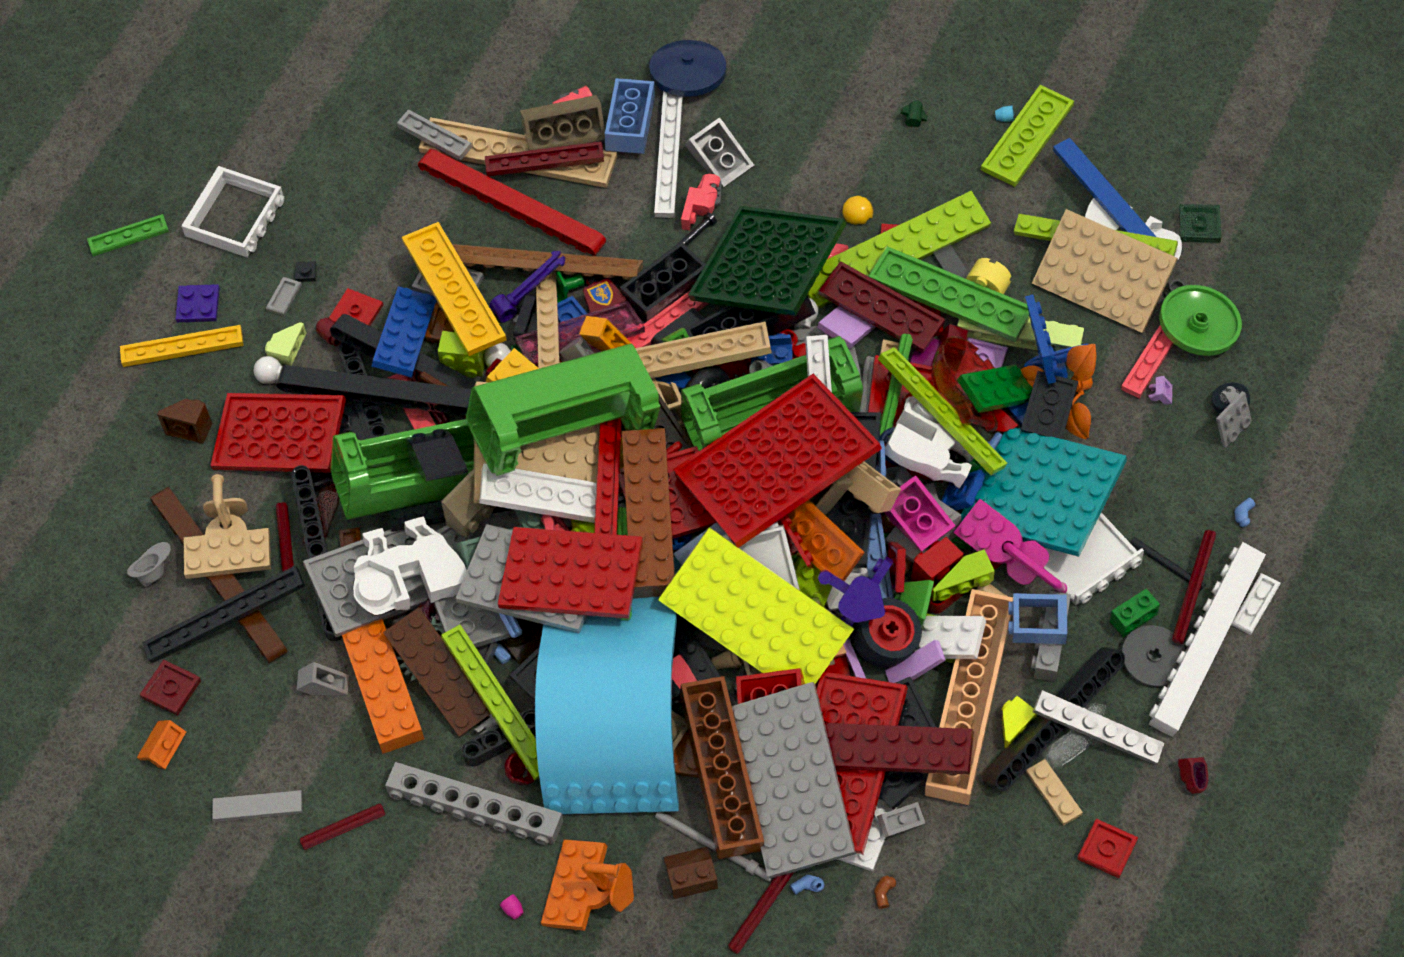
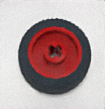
(889, 638)

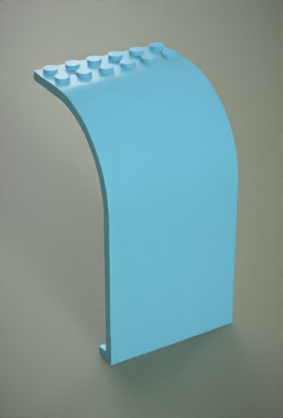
(608, 713)

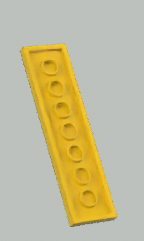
(454, 289)

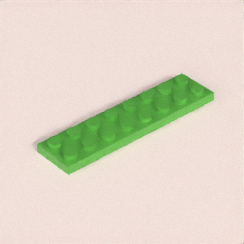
(951, 294)

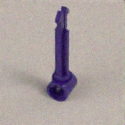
(505, 306)

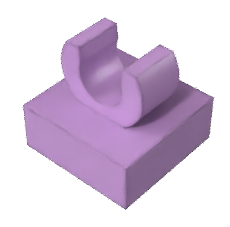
(1163, 390)

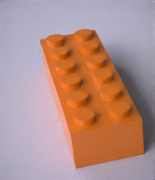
(383, 687)

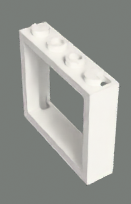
(208, 197)

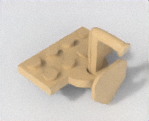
(226, 548)

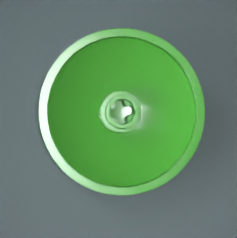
(1200, 320)

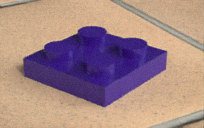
(197, 303)

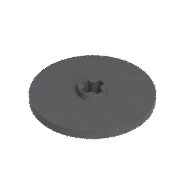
(1138, 655)

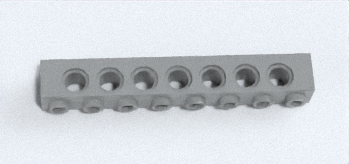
(404, 775)

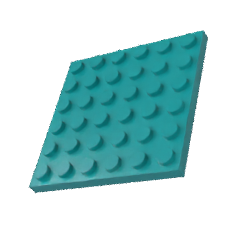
(1051, 488)

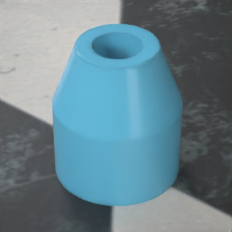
(1005, 114)

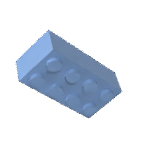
(629, 116)

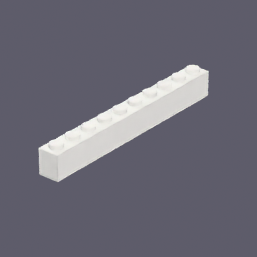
(1206, 640)

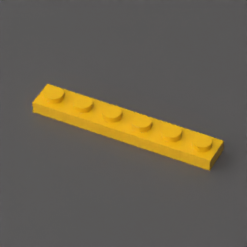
(181, 345)

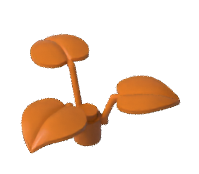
(1082, 362)

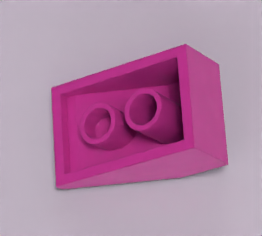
(919, 515)

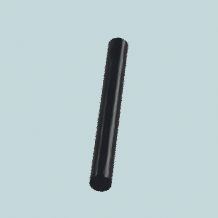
(1163, 560)

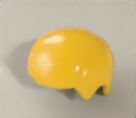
(857, 210)

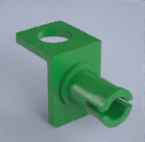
(565, 285)

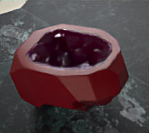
(1194, 774)

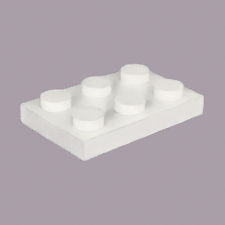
(958, 635)

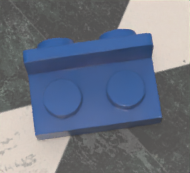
(781, 350)

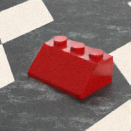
(763, 684)

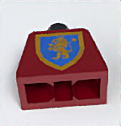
(601, 294)

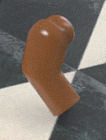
(881, 890)

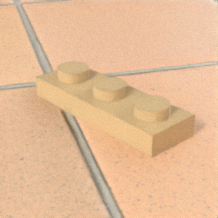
(1054, 792)

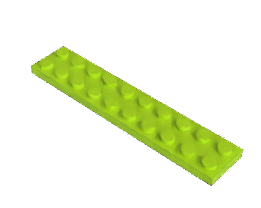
(916, 238)

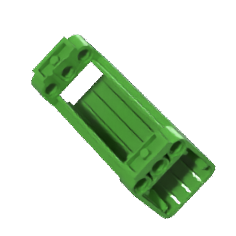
(560, 401)
(720, 408)
(377, 473)

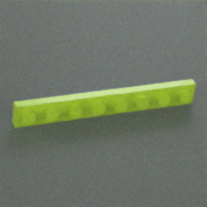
(1045, 229)
(942, 411)
(493, 697)

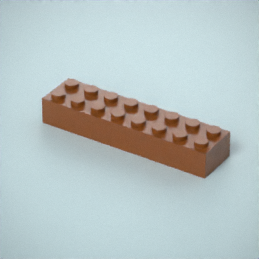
(649, 508)
(721, 767)

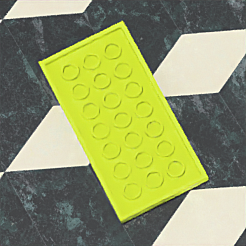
(754, 610)

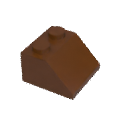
(186, 420)
(691, 872)

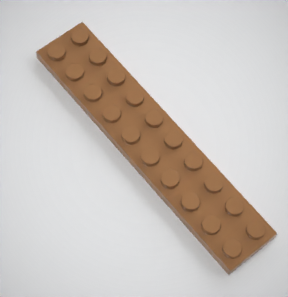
(533, 260)

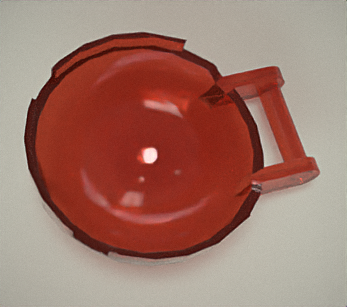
(952, 359)

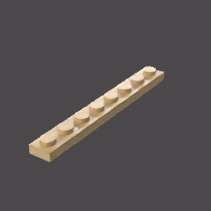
(547, 322)

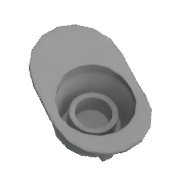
(150, 565)

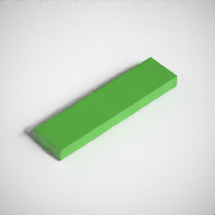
(128, 235)

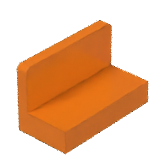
(162, 743)

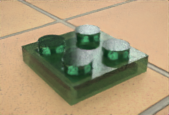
(1199, 223)

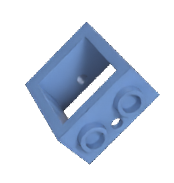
(1035, 635)

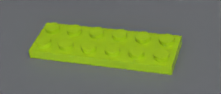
(1027, 135)

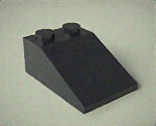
(435, 455)

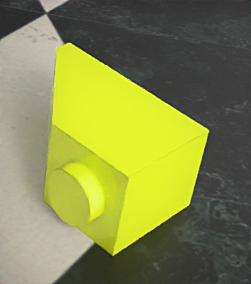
(1015, 719)

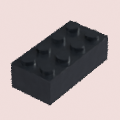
(663, 281)

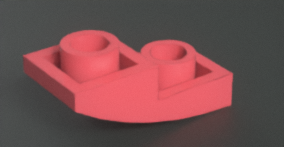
(681, 672)

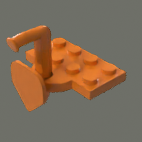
(585, 884)

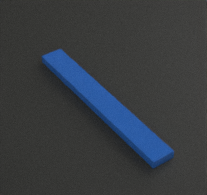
(1100, 188)

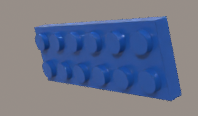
(404, 332)

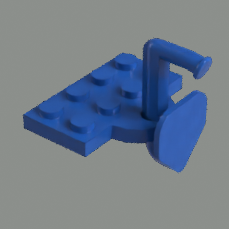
(1048, 360)

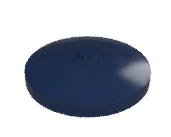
(687, 68)

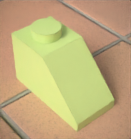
(286, 344)

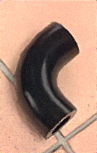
(709, 377)

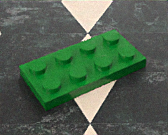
(996, 388)

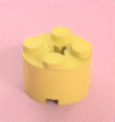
(990, 275)

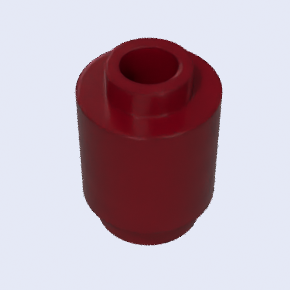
(323, 330)

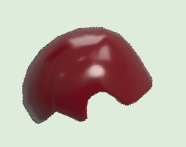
(514, 770)

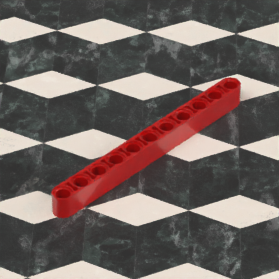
(512, 201)

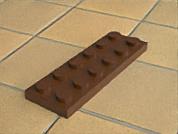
(437, 671)

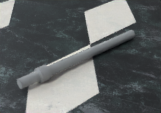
(751, 867)

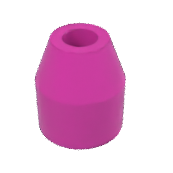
(512, 907)

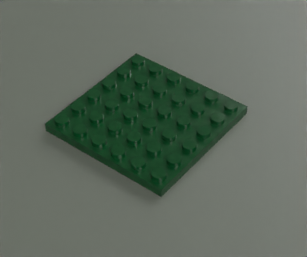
(767, 260)

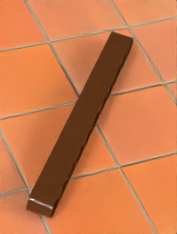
(225, 585)

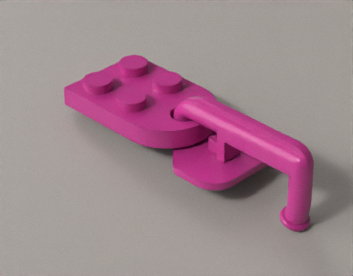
(991, 531)

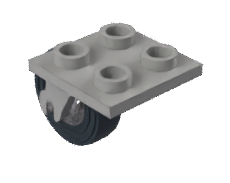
(1232, 404)

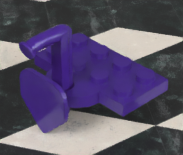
(863, 596)

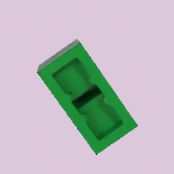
(1134, 612)

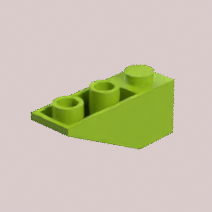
(968, 573)

